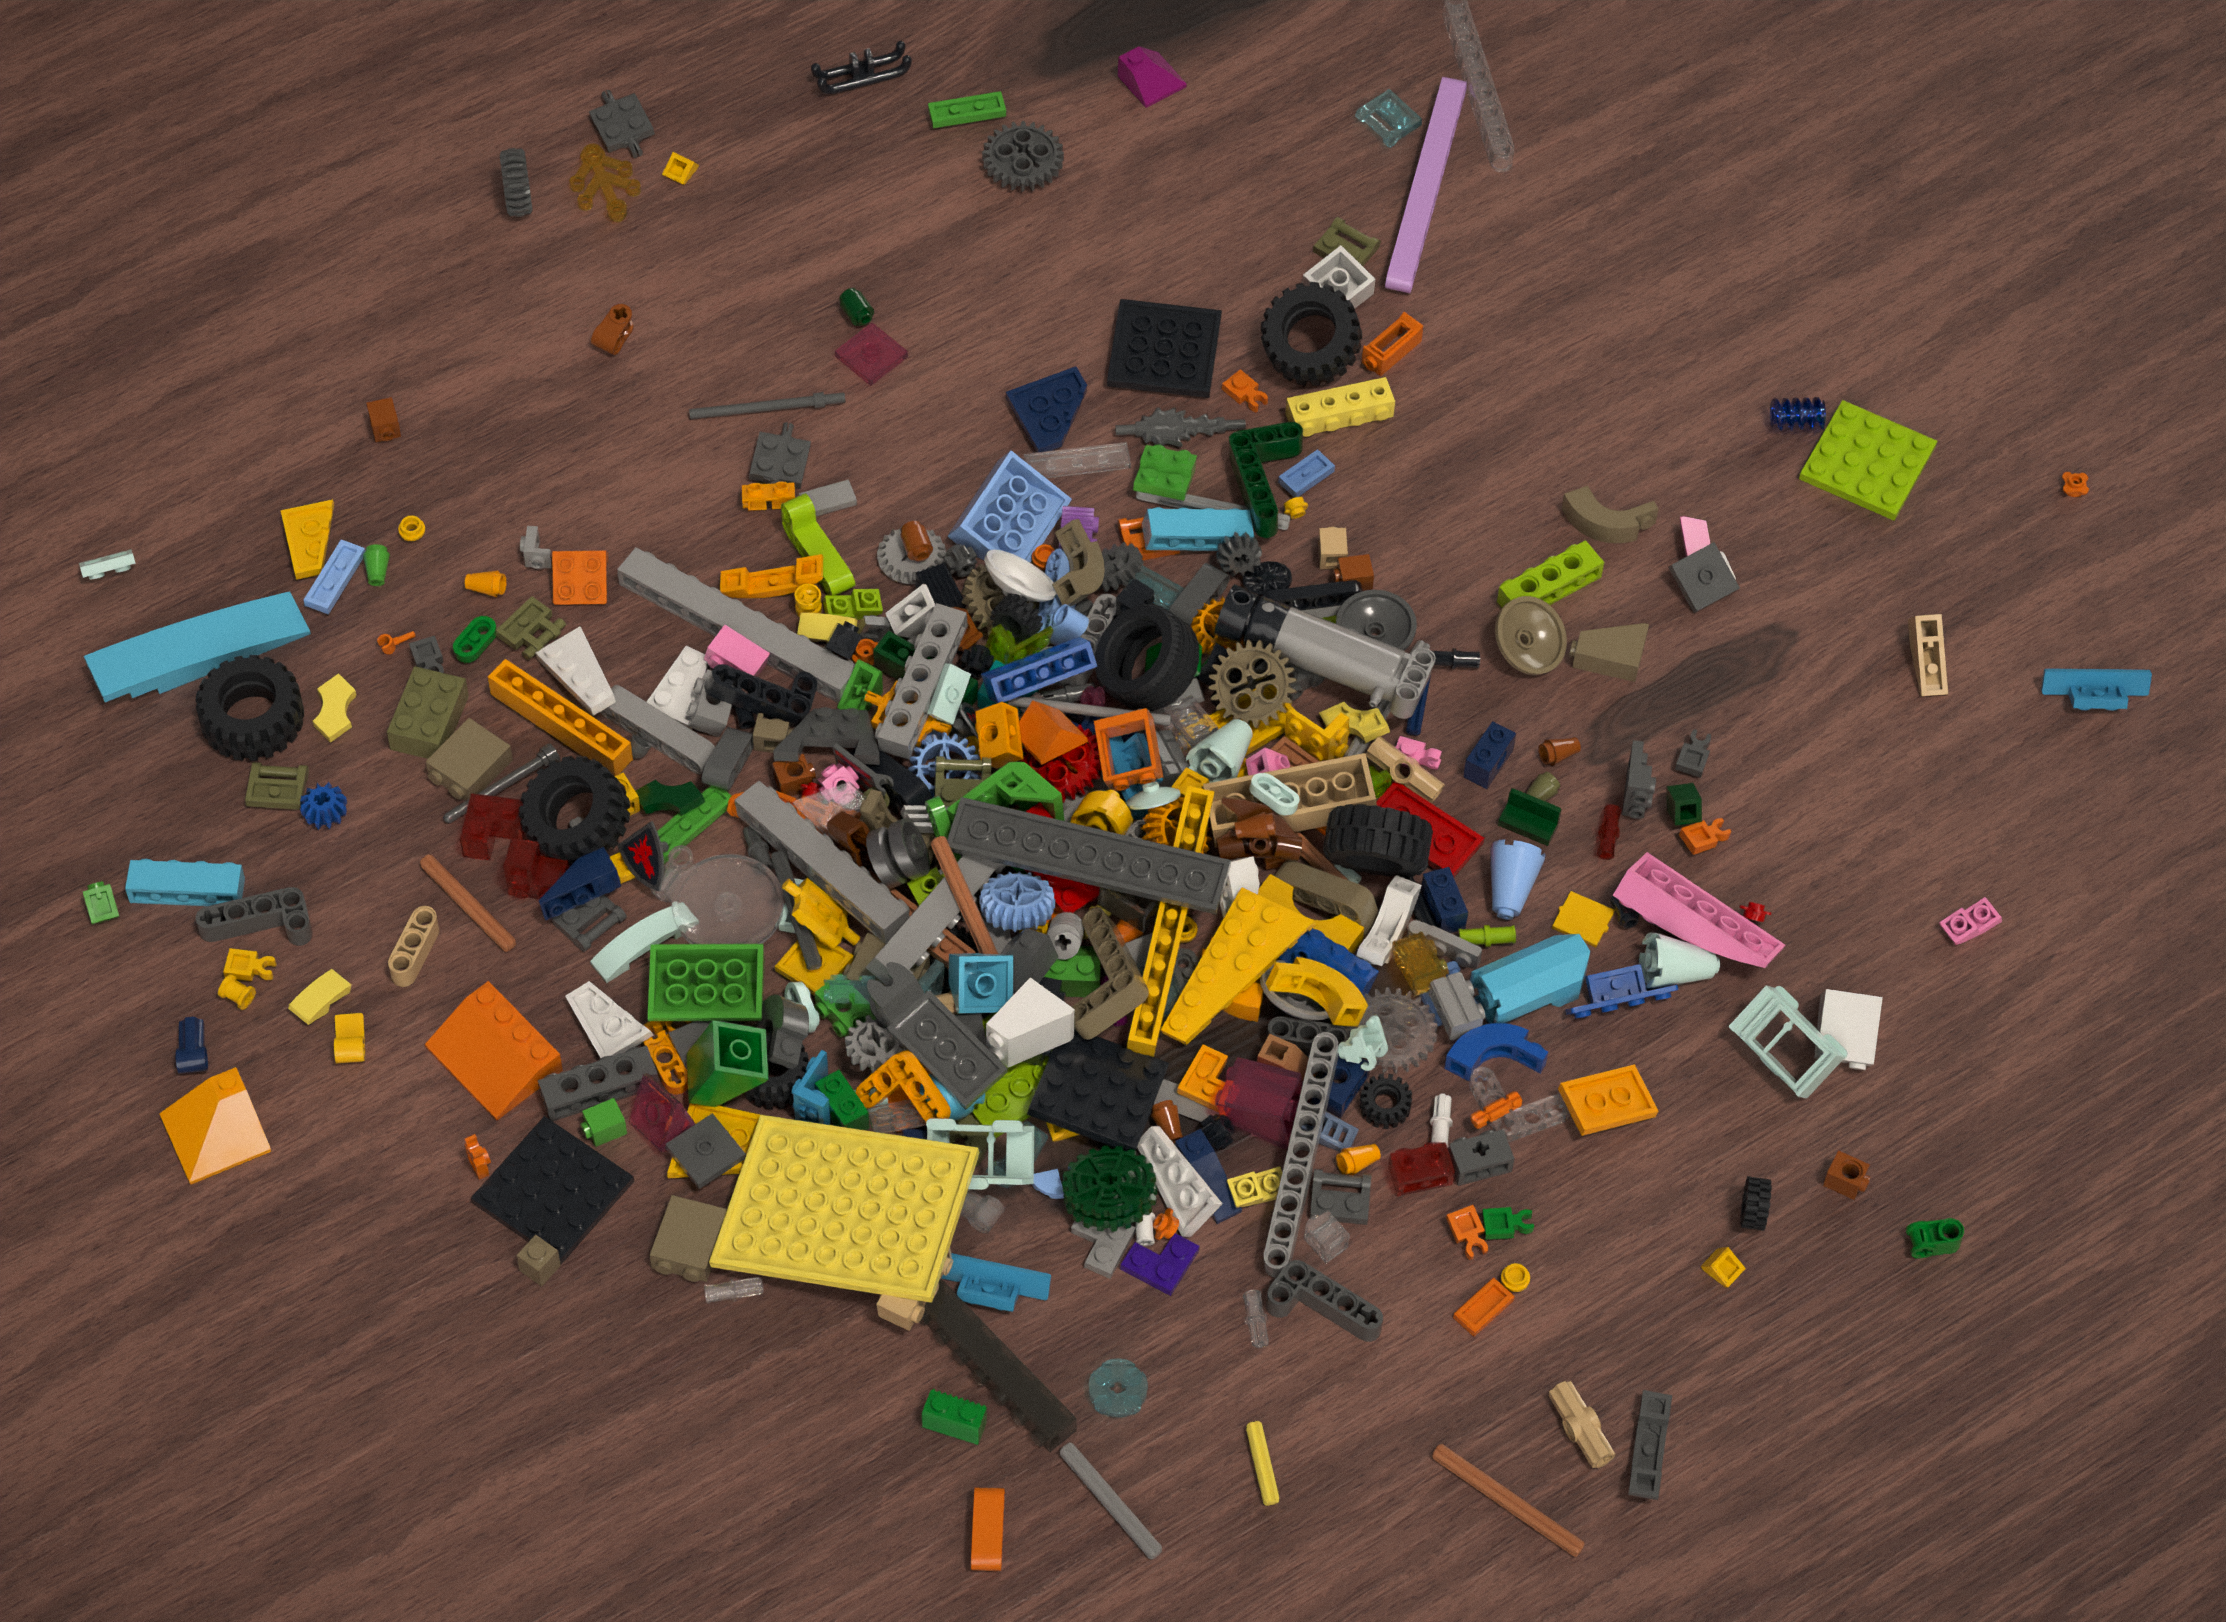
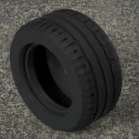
(1123, 643)

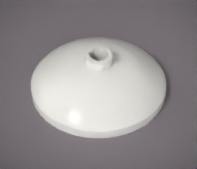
(1019, 576)

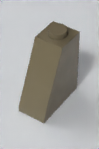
(1611, 650)

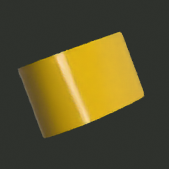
(350, 1038)

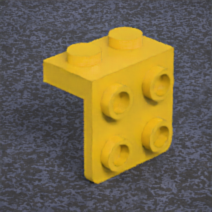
(1318, 742)

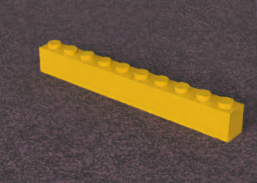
(1168, 931)

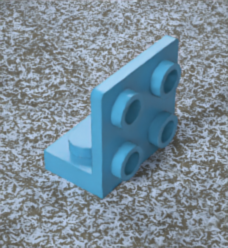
(809, 1103)

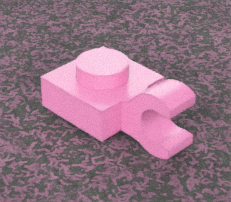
(1417, 751)

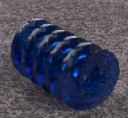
(1797, 412)

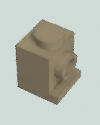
(769, 733)

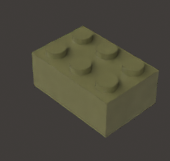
(427, 712)

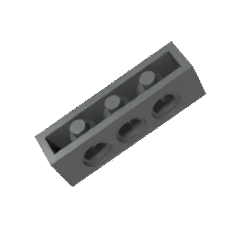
(588, 1094)

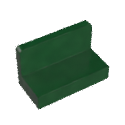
(1530, 817)

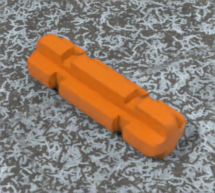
(1496, 1110)

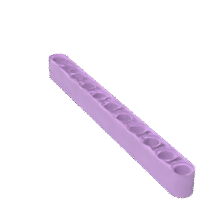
(1426, 185)

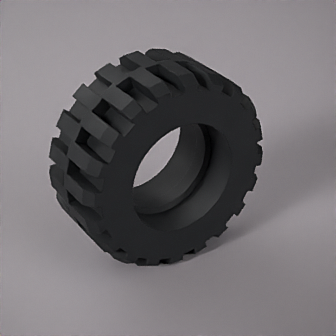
(1306, 302)
(257, 735)
(554, 788)
(1377, 840)

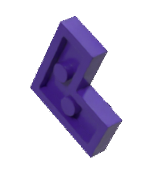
(1161, 1270)

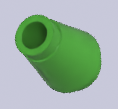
(376, 564)

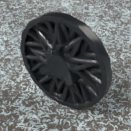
(1267, 577)

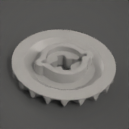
(894, 560)

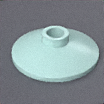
(1153, 796)

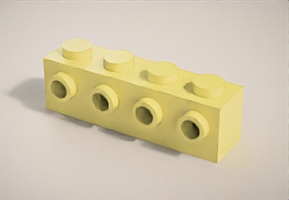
(1341, 406)

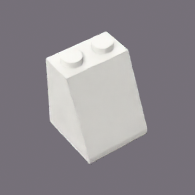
(1852, 1022)
(1029, 1025)

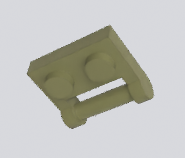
(1331, 241)
(952, 789)
(276, 792)

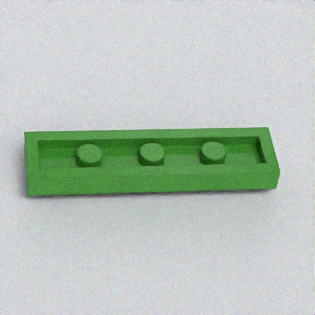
(685, 828)

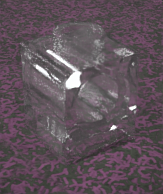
(1326, 1236)

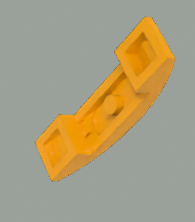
(771, 582)

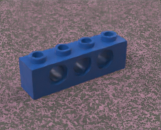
(1039, 670)

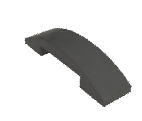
(1649, 1445)

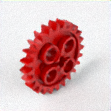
(1081, 760)

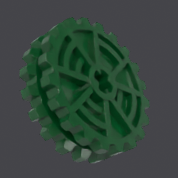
(1109, 1188)

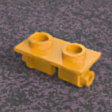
(756, 494)

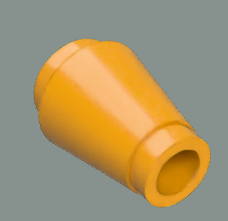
(488, 583)
(1355, 1159)

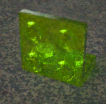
(1003, 646)

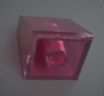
(1261, 1100)

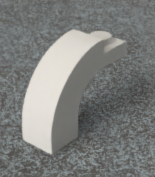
(1390, 922)

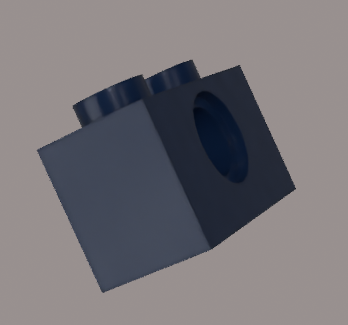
(1489, 755)
(1444, 900)
(1344, 1093)

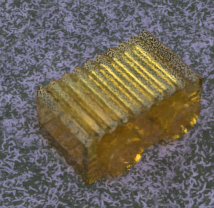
(1418, 962)

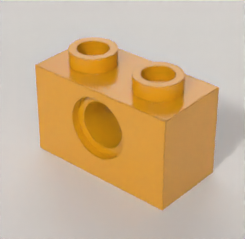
(999, 734)

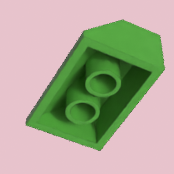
(1078, 974)

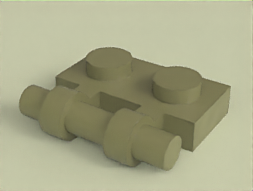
(525, 622)

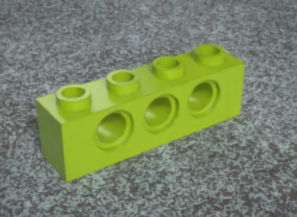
(1585, 566)

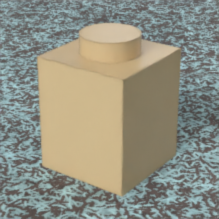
(1331, 546)

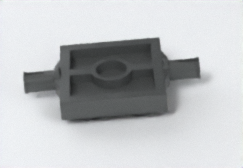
(621, 123)
(780, 458)

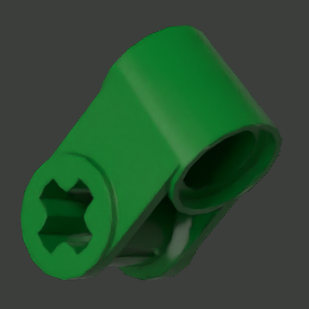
(1929, 1237)

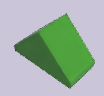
(863, 678)

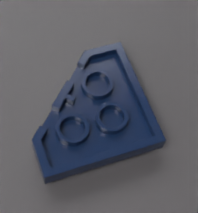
(1048, 407)

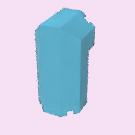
(1532, 978)

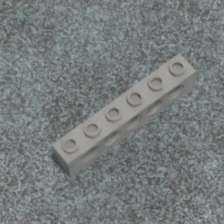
(903, 739)

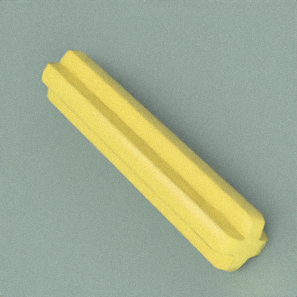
(1262, 1463)

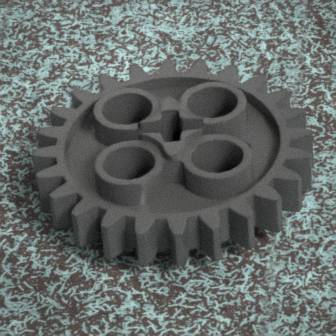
(1023, 156)

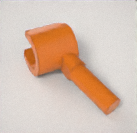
(392, 642)

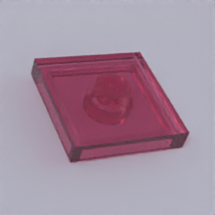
(871, 354)

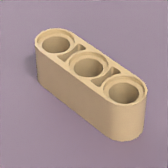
(413, 934)

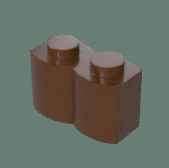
(850, 836)

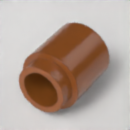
(916, 541)

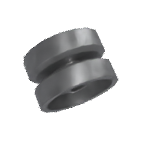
(898, 853)

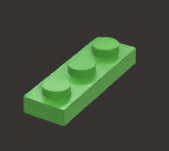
(967, 109)

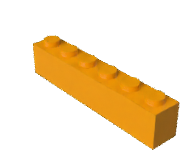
(559, 717)

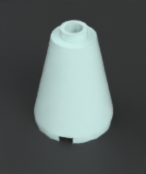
(1222, 752)
(1675, 962)

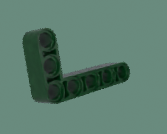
(1246, 453)

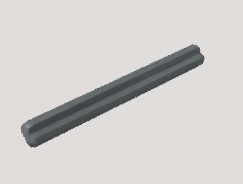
(803, 934)

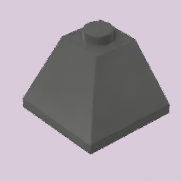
(1032, 956)

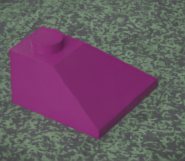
(1148, 75)

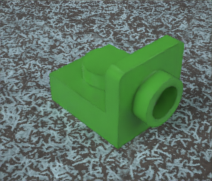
(100, 902)

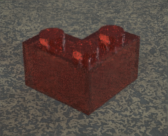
(487, 819)
(528, 872)

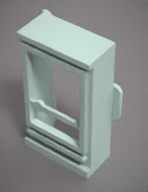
(1758, 1016)
(1018, 1149)

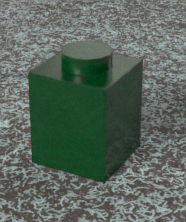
(1684, 804)

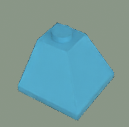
(980, 981)

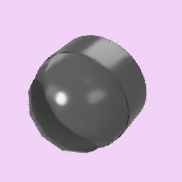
(639, 747)

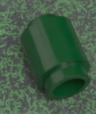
(856, 307)

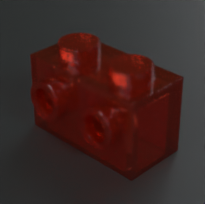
(1421, 1168)

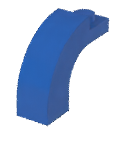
(1492, 1042)

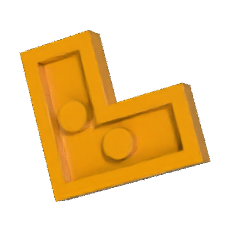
(1201, 1078)

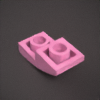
(1971, 922)

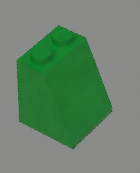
(726, 1063)

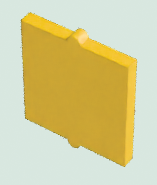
(1583, 917)

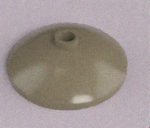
(1539, 629)

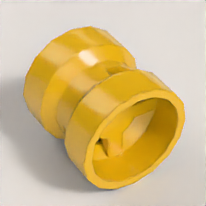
(807, 599)

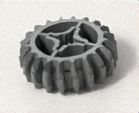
(516, 182)

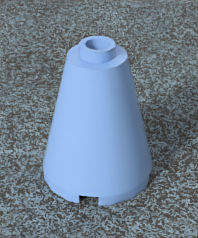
(1513, 875)

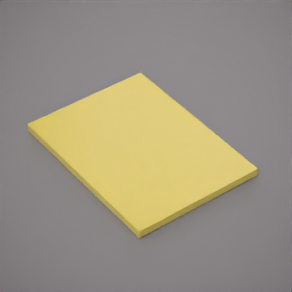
(845, 1208)

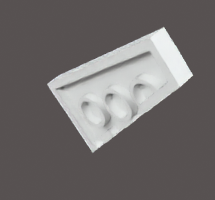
(578, 670)
(1178, 1182)

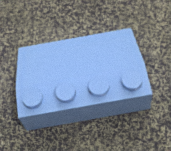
(1010, 510)

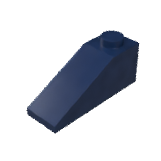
(1206, 1163)

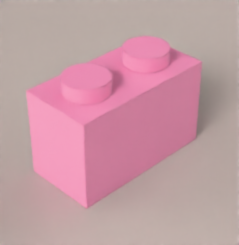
(736, 651)

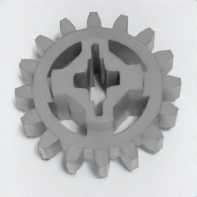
(871, 1044)

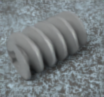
(1066, 934)

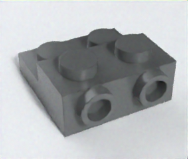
(1638, 784)

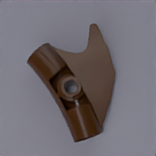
(1281, 846)

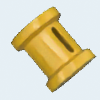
(236, 992)

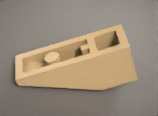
(1928, 654)

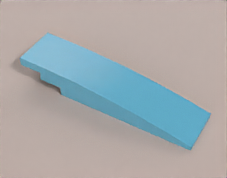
(195, 646)

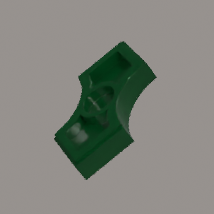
(677, 798)

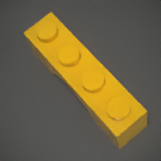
(1338, 929)

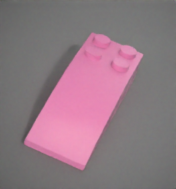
(1693, 914)

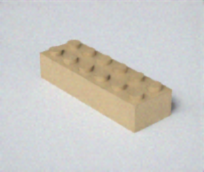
(1318, 785)

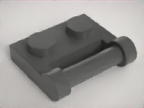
(581, 917)
(1344, 1206)

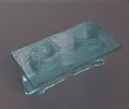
(841, 988)

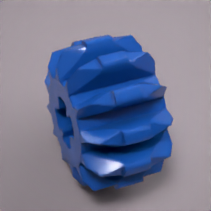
(323, 805)

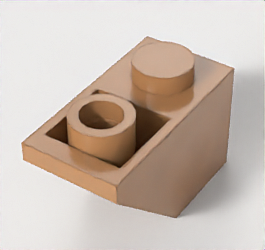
(1283, 1055)

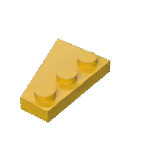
(308, 536)

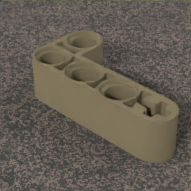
(1330, 893)

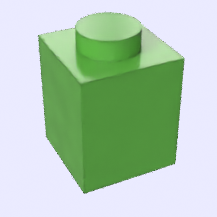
(603, 1122)

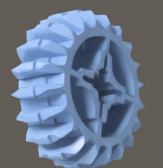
(942, 746)
(1017, 901)

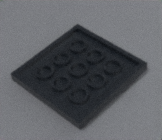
(1164, 348)
(1099, 1090)
(552, 1188)

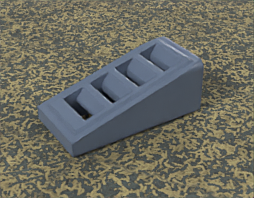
(1332, 1142)

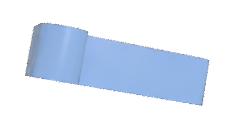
(1062, 618)

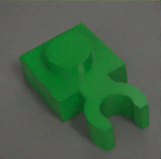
(1501, 1223)

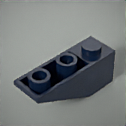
(582, 882)

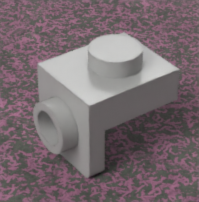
(533, 555)

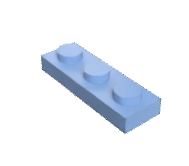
(334, 577)

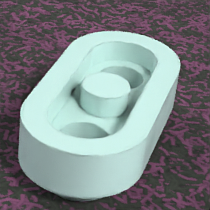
(1274, 794)
(800, 993)

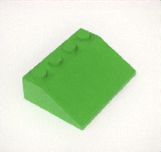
(706, 982)

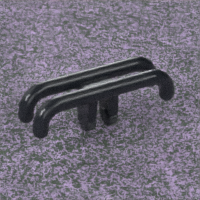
(862, 71)

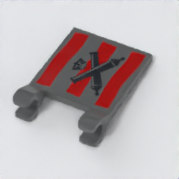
(866, 776)

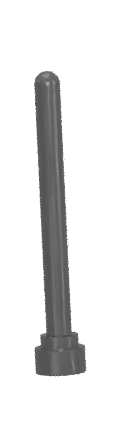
(546, 755)

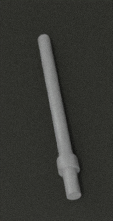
(1083, 709)

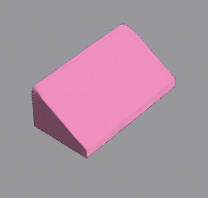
(1694, 534)

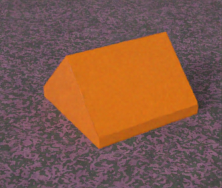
(1048, 732)

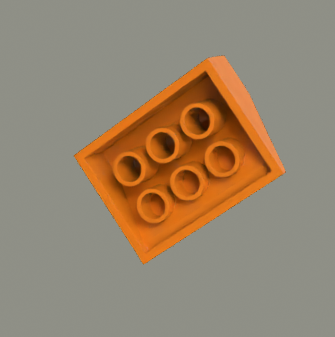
(493, 1051)

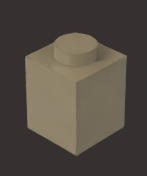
(538, 1260)

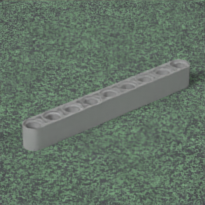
(1305, 1141)

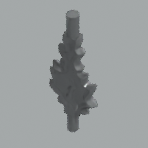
(1171, 427)

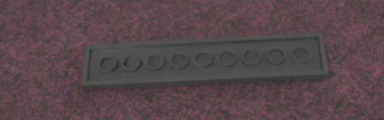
(1089, 855)

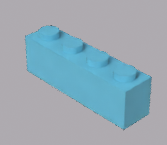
(1193, 528)
(183, 882)

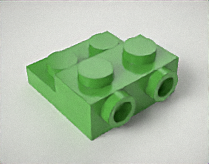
(1165, 472)

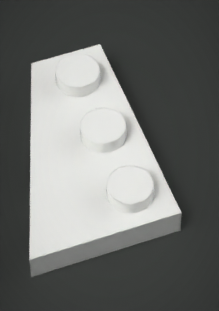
(605, 1022)

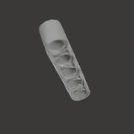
(659, 730)

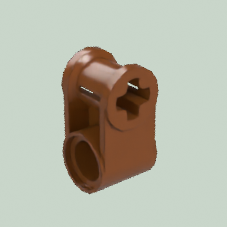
(614, 329)

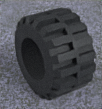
(778, 1089)

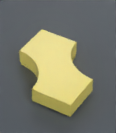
(336, 697)
(1365, 724)

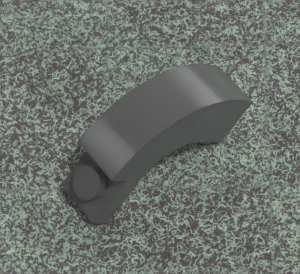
(789, 1026)

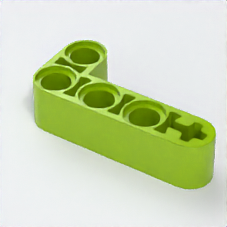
(810, 540)

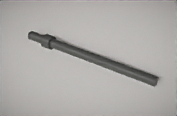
(818, 400)

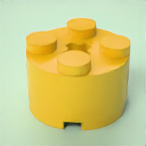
(1104, 812)

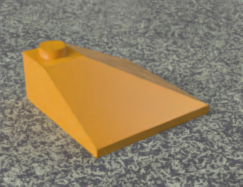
(215, 1127)

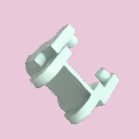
(1365, 1043)

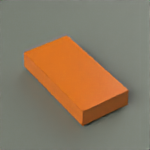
(1483, 1307)

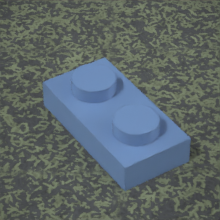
(1306, 474)

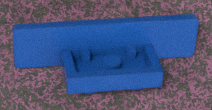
(1618, 986)

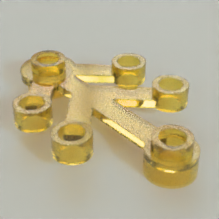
(594, 158)

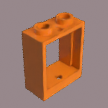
(1122, 725)

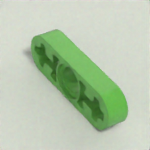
(939, 819)

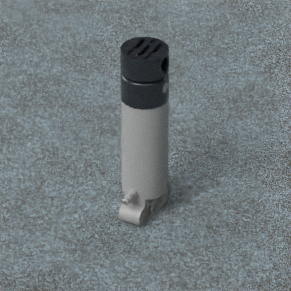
(1328, 649)

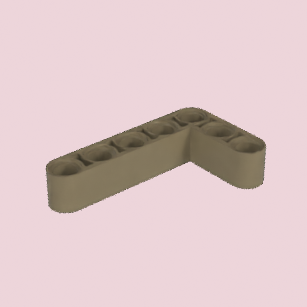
(1125, 985)

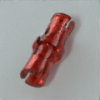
(1609, 832)

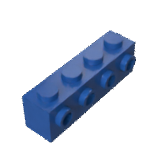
(1318, 947)

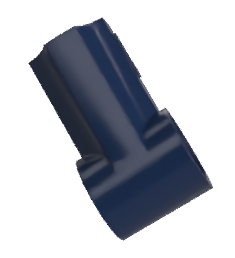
(192, 1052)

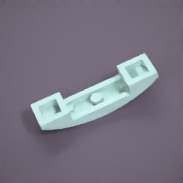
(633, 943)

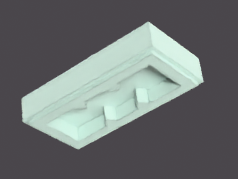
(949, 693)

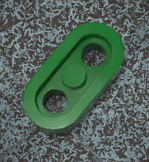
(472, 640)

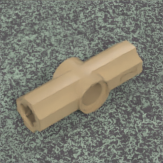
(1391, 758)
(1581, 1424)

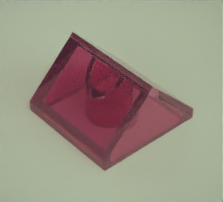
(658, 1114)

